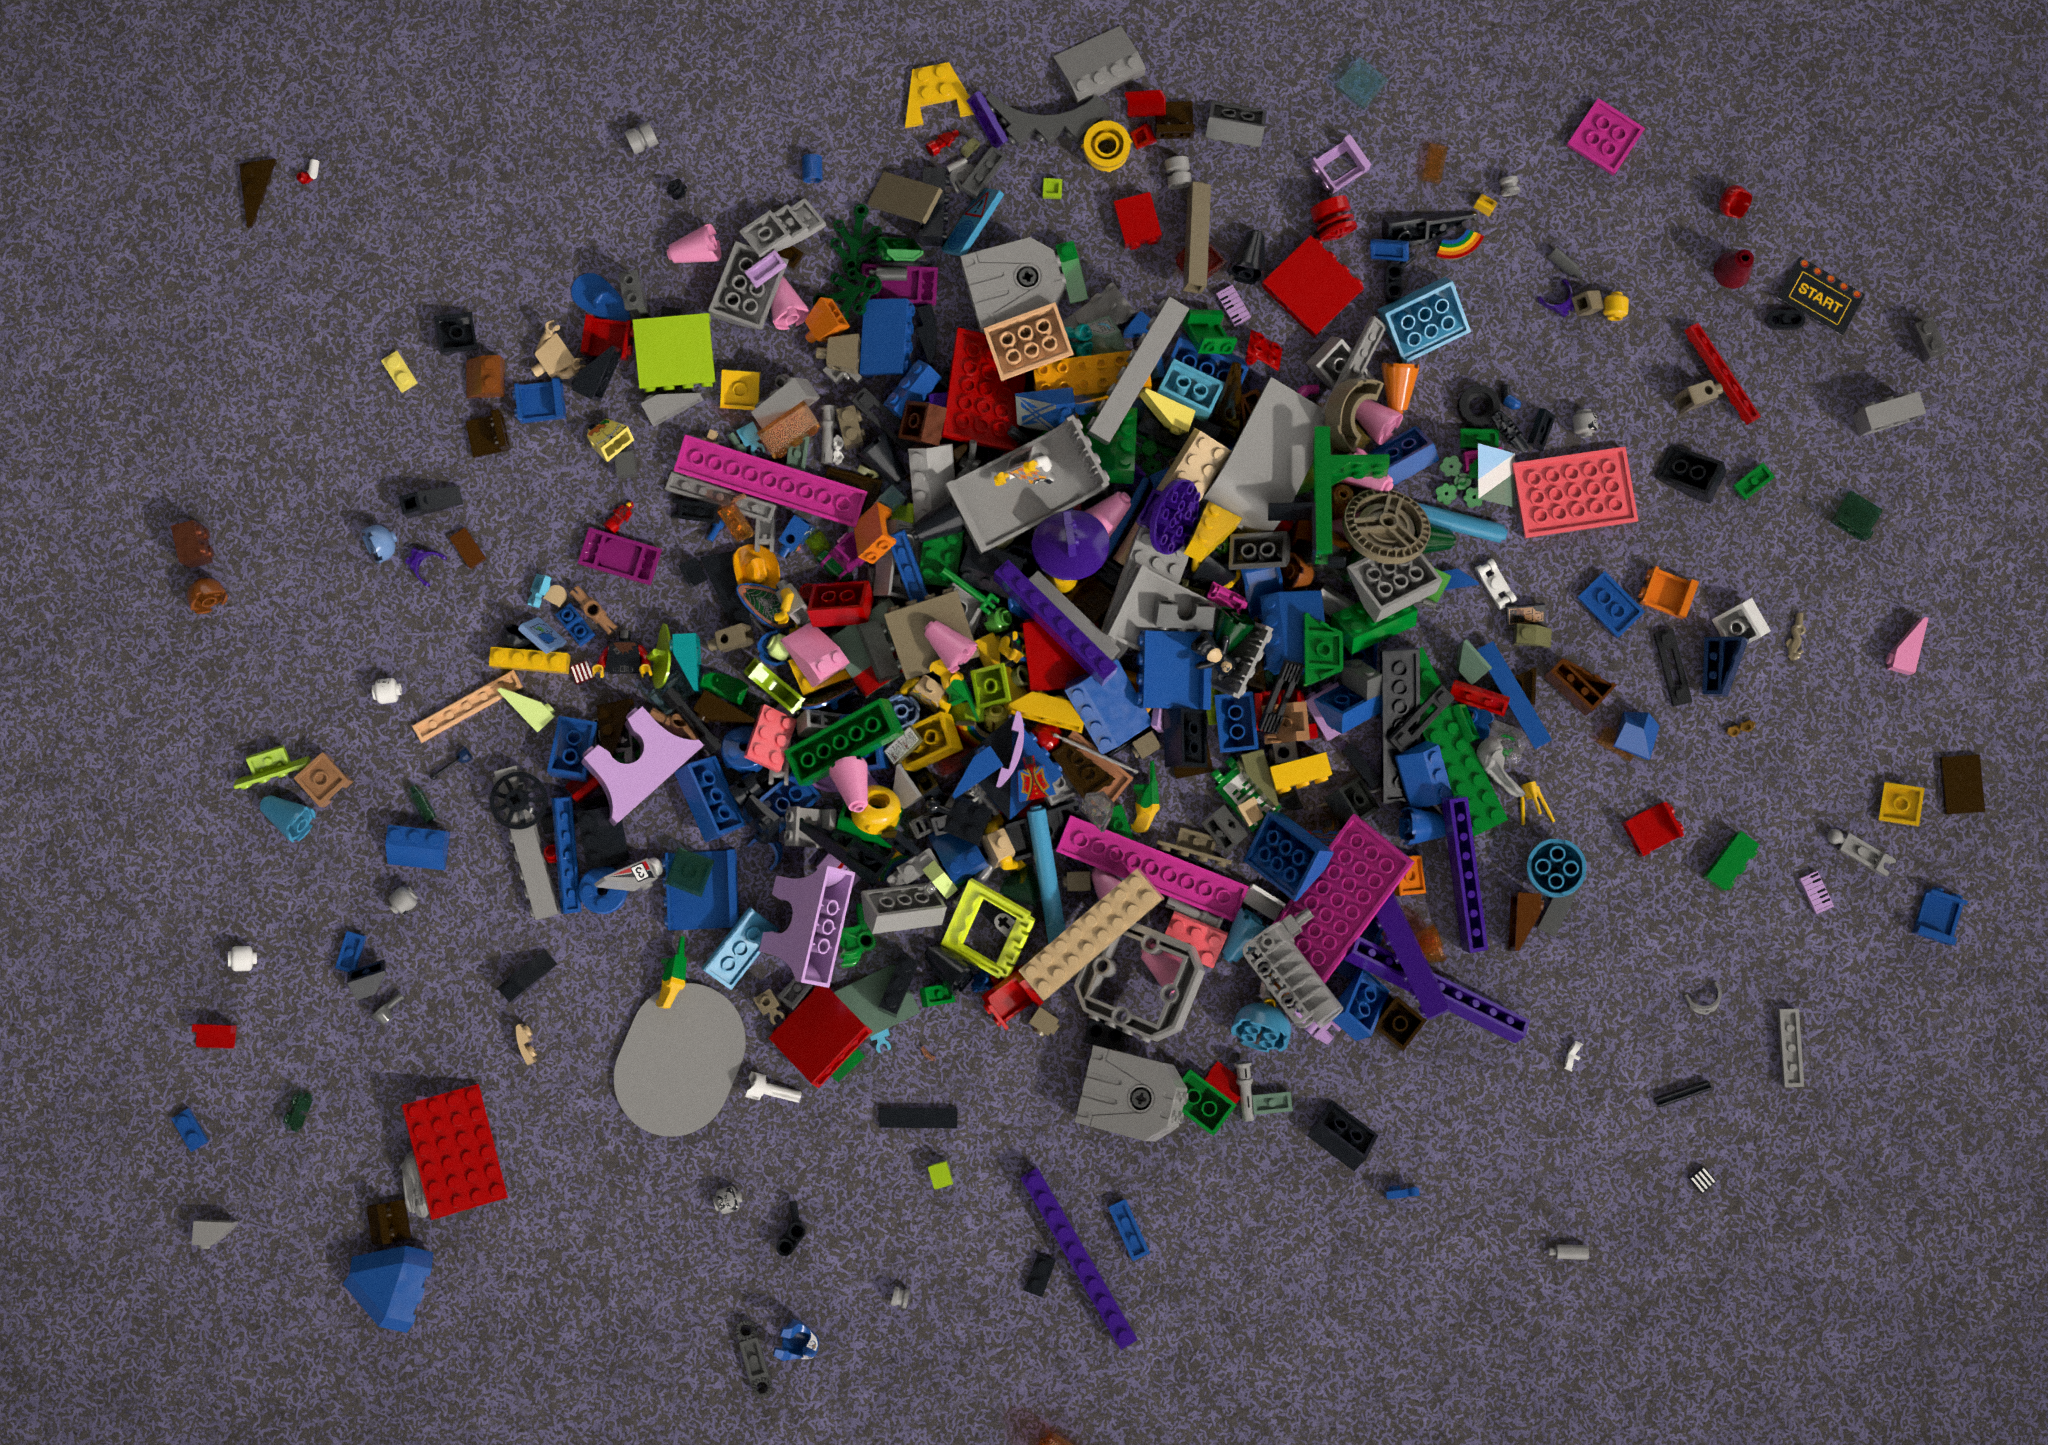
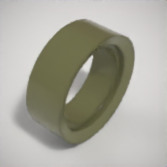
(970, 147)
(1016, 678)

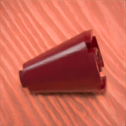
(1734, 268)

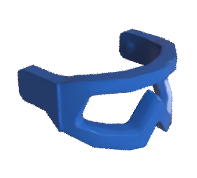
(763, 650)
(778, 855)

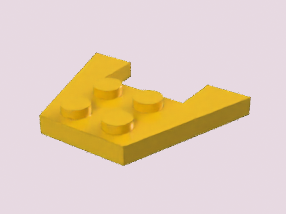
(934, 86)

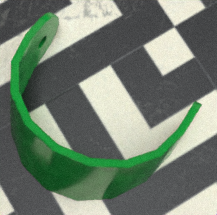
(724, 686)

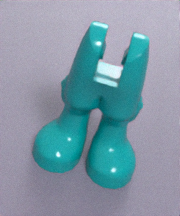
(1083, 333)

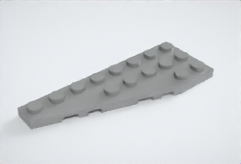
(1143, 553)

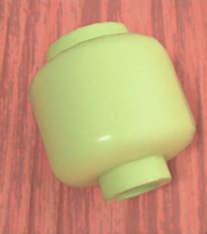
(777, 649)

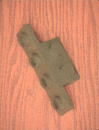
(1195, 844)

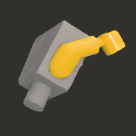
(792, 604)

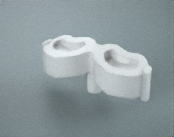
(838, 444)
(1572, 1055)

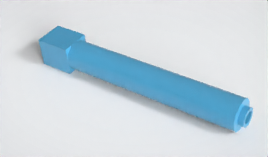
(1465, 524)
(1046, 871)

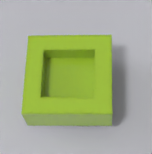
(1052, 188)

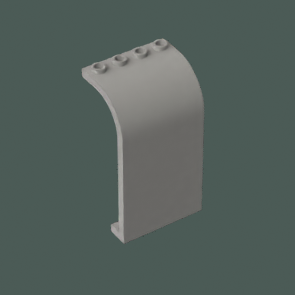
(1267, 458)
(1002, 512)
(1135, 613)

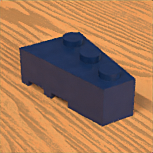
(1721, 664)

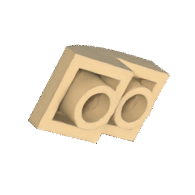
(523, 1036)

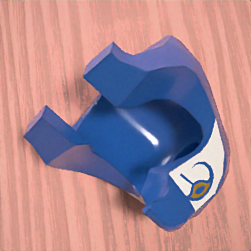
(797, 1342)

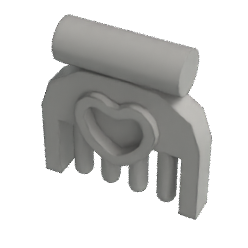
(960, 171)

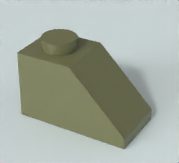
(1531, 636)

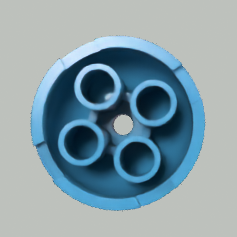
(1559, 855)
(1263, 1017)

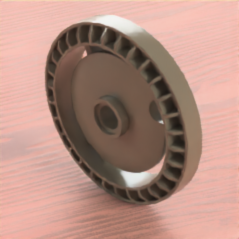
(1386, 525)

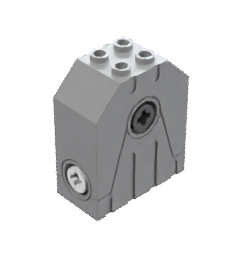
(1000, 277)
(1131, 1095)

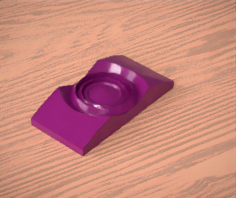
(919, 287)
(619, 556)

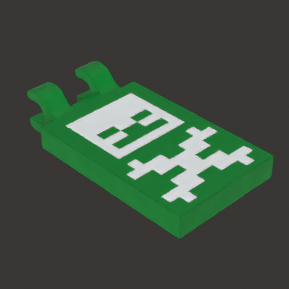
(1236, 790)

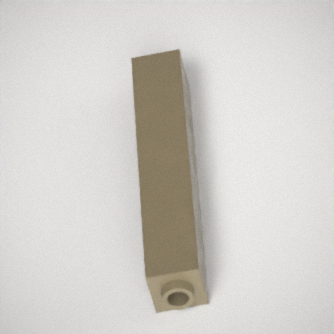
(1197, 237)

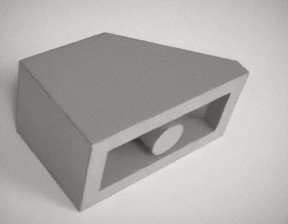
(210, 1232)

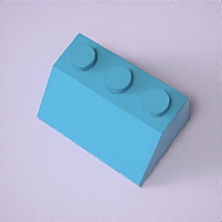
(1191, 388)

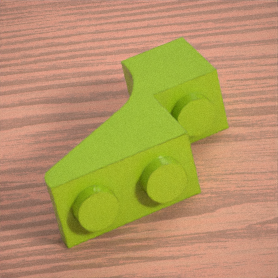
(774, 685)

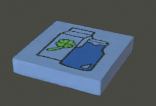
(542, 635)

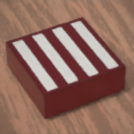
(582, 672)

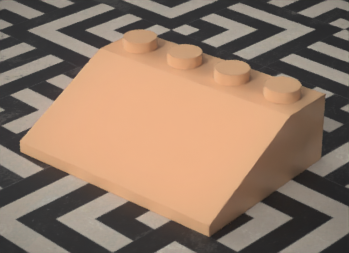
(1028, 341)

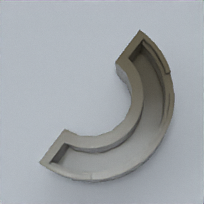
(1342, 410)

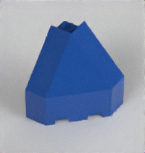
(390, 1284)

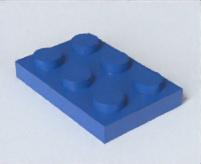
(1610, 604)

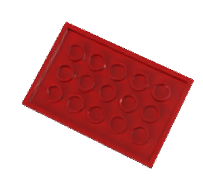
(976, 398)
(454, 1151)

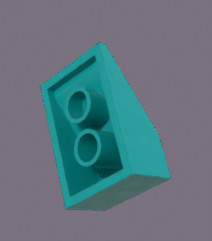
(688, 654)

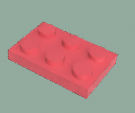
(770, 738)
(1204, 937)

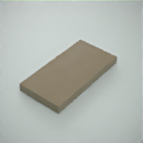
(904, 197)

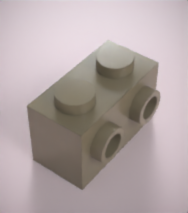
(850, 428)
(1044, 1022)

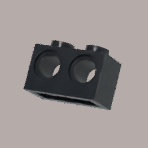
(1104, 1039)

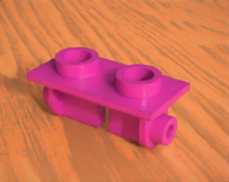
(1226, 597)

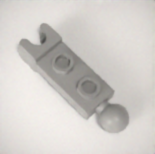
(1861, 851)

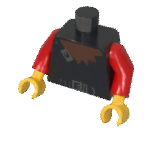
(623, 657)

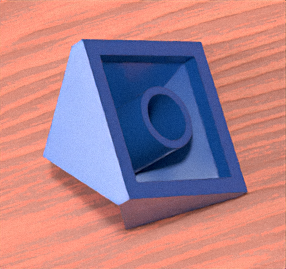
(1637, 734)

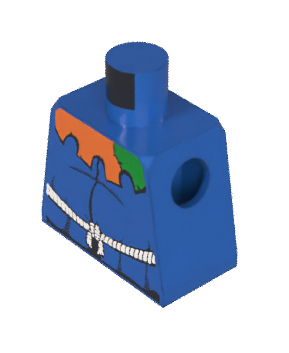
(800, 529)

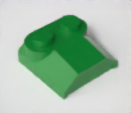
(898, 249)

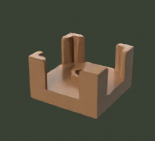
(1293, 726)
(322, 779)

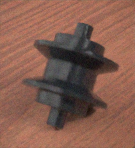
(677, 189)

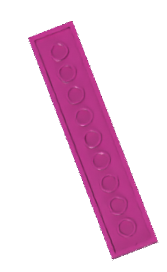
(770, 481)
(1167, 873)

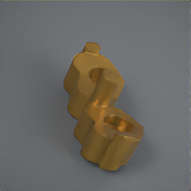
(1746, 726)

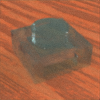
(892, 498)

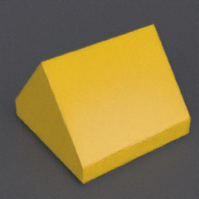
(1485, 205)

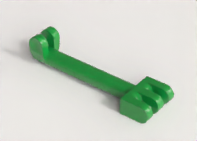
(985, 600)

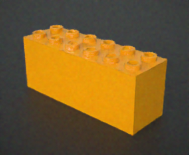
(1087, 375)

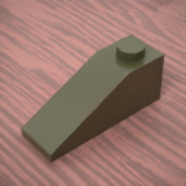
(1256, 772)

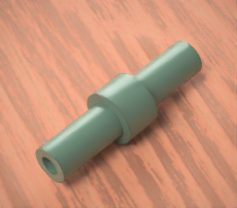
(736, 443)

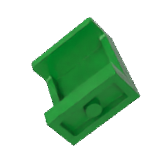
(1207, 333)

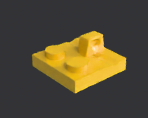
(739, 389)
(1901, 804)

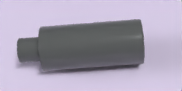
(1565, 263)
(890, 273)

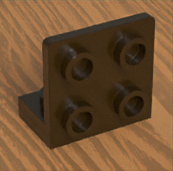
(1176, 122)
(488, 434)

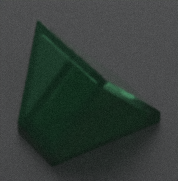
(1022, 885)

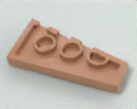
(1122, 777)

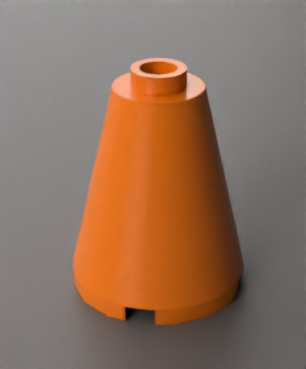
(1399, 384)

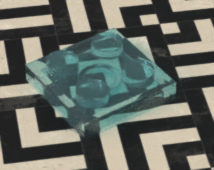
(1361, 83)

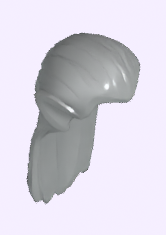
(1492, 761)
(412, 1187)

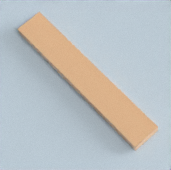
(466, 706)

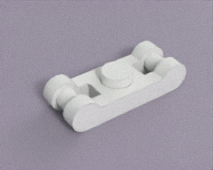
(1495, 584)

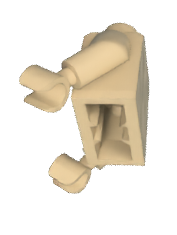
(555, 356)

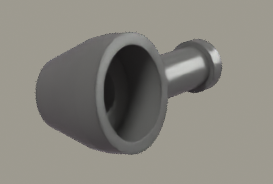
(384, 1013)

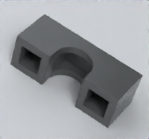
(1199, 618)

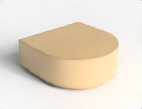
(556, 595)

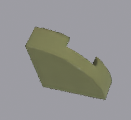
(864, 469)

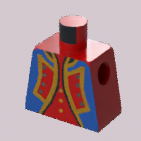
(1033, 781)

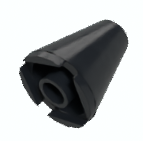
(1249, 260)
(883, 459)
(938, 522)
(950, 968)

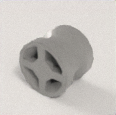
(1509, 186)
(900, 1297)

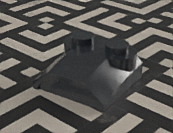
(455, 333)
(761, 820)

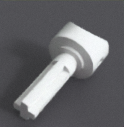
(760, 1087)

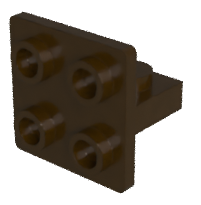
(388, 1222)

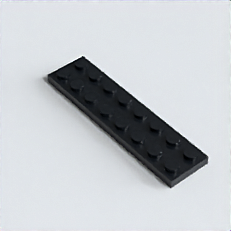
(1397, 703)

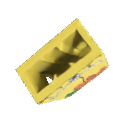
(609, 438)

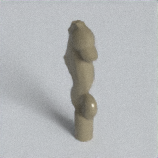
(1794, 643)

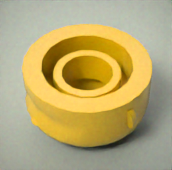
(1106, 131)
(878, 820)

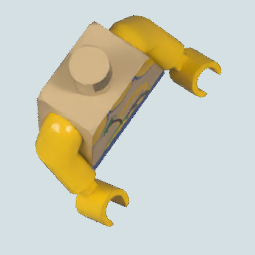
(927, 693)
(999, 846)

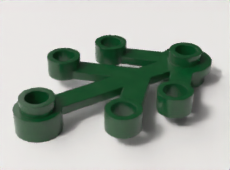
(855, 243)
(852, 291)

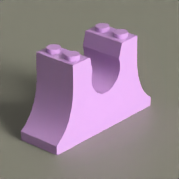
(631, 783)
(816, 923)

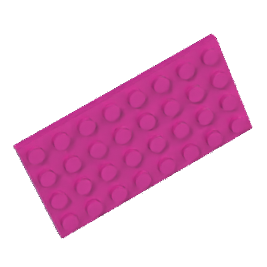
(1347, 894)

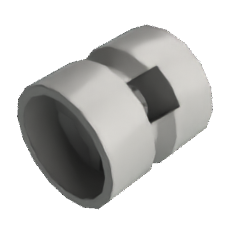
(642, 137)
(1178, 176)

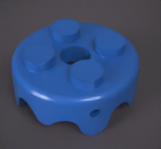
(731, 752)
(593, 900)

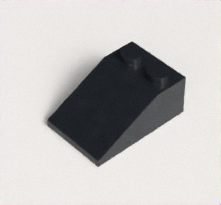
(596, 376)
(1691, 473)

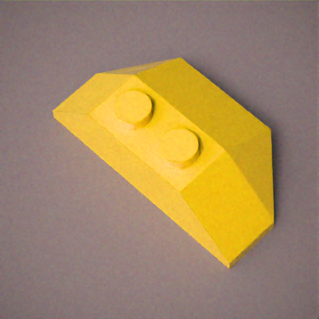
(1048, 710)

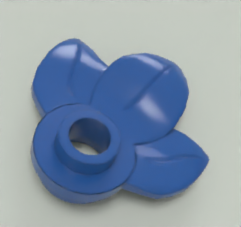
(1481, 721)

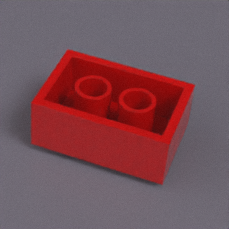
(840, 603)

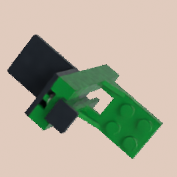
(1327, 473)

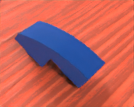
(575, 624)

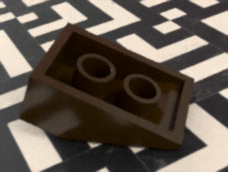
(718, 711)

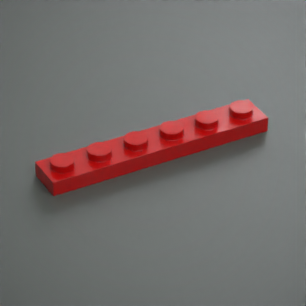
(1722, 373)

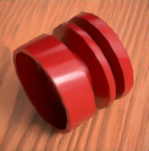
(1333, 218)

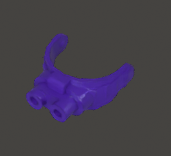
(1562, 308)
(416, 559)

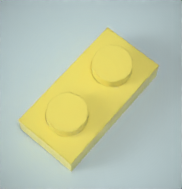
(399, 371)

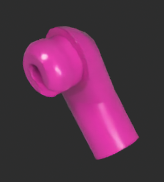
(1305, 390)

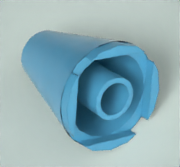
(288, 817)
(1243, 929)

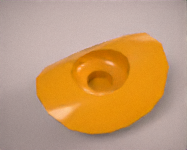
(756, 566)

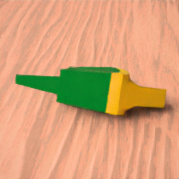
(954, 685)
(1146, 803)
(673, 977)

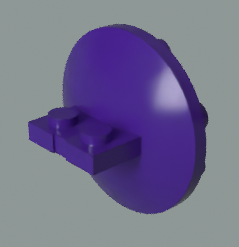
(1171, 515)
(1070, 545)

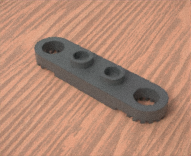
(754, 1358)

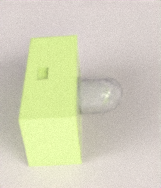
(938, 881)

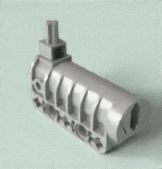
(1292, 972)

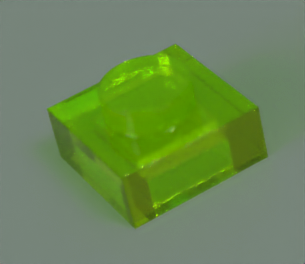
(817, 543)

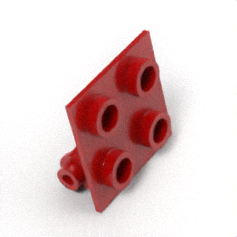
(1264, 350)

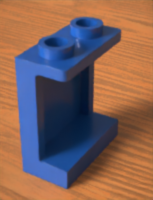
(539, 401)
(1939, 916)

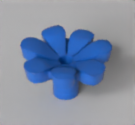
(981, 981)

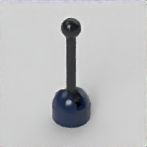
(462, 756)

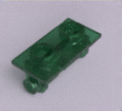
(298, 1103)

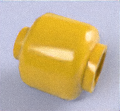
(1616, 306)

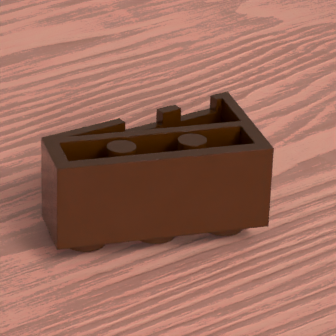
(1579, 686)

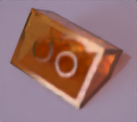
(789, 430)

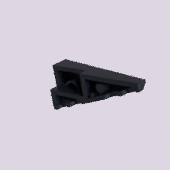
(1423, 228)
(862, 858)

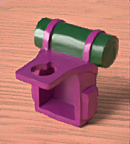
(841, 559)

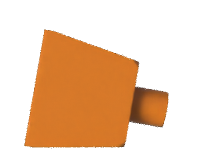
(825, 321)

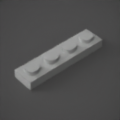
(1790, 1047)

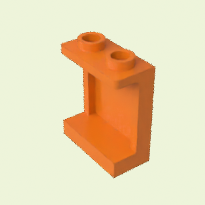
(872, 534)
(1667, 593)

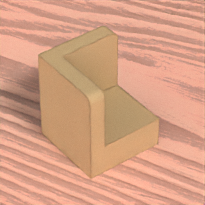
(1250, 811)

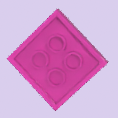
(1605, 137)

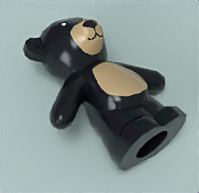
(1206, 646)

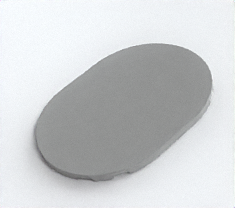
(680, 1061)

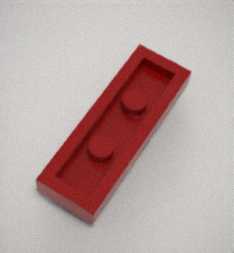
(1479, 697)

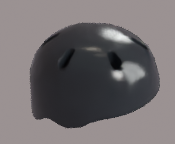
(513, 637)

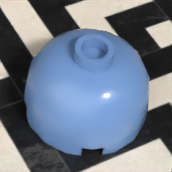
(379, 542)
(906, 710)

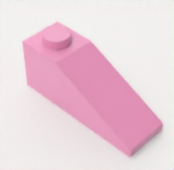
(1906, 653)

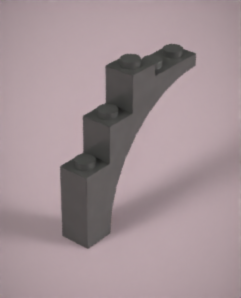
(1048, 127)

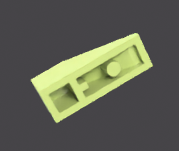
(532, 710)

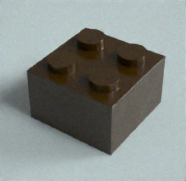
(1398, 1023)

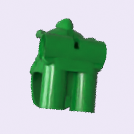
(852, 939)

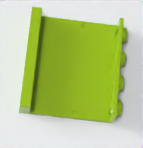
(674, 352)

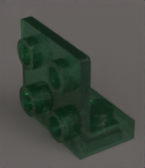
(1856, 516)

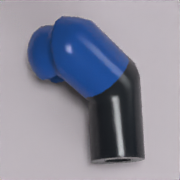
(1507, 399)

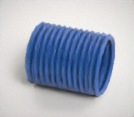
(812, 168)

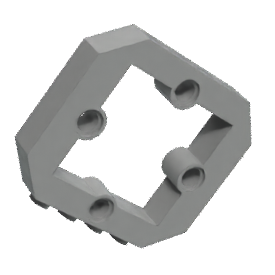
(1174, 1011)

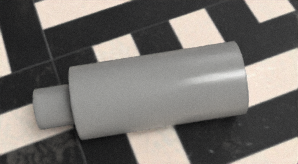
(1570, 1251)

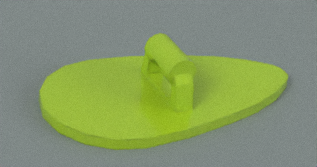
(661, 658)

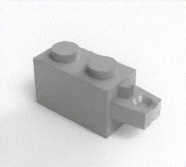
(912, 869)

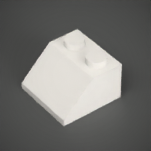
(1742, 621)

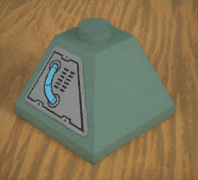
(1105, 336)

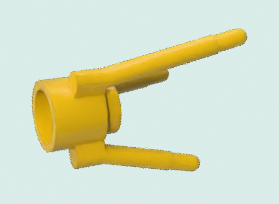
(1533, 791)

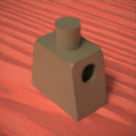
(842, 353)
(1697, 396)
(737, 636)

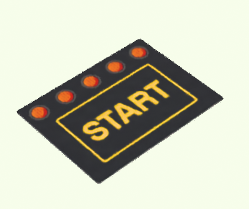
(1821, 296)

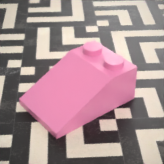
(815, 654)

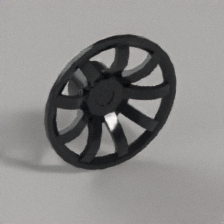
(518, 800)

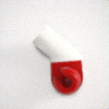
(310, 174)

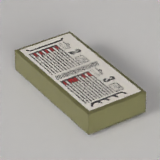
(903, 745)

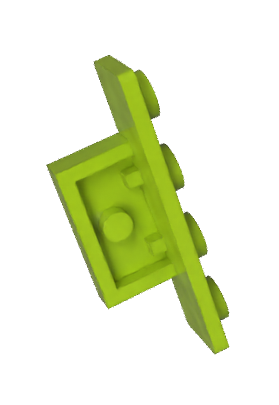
(269, 765)

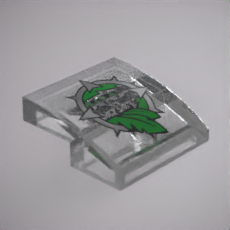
(1513, 742)

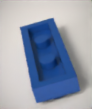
(1129, 1229)

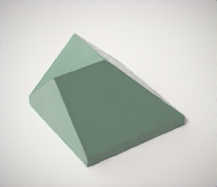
(1470, 662)

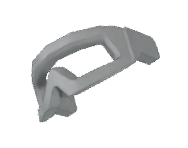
(1705, 1009)

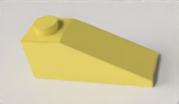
(1169, 412)

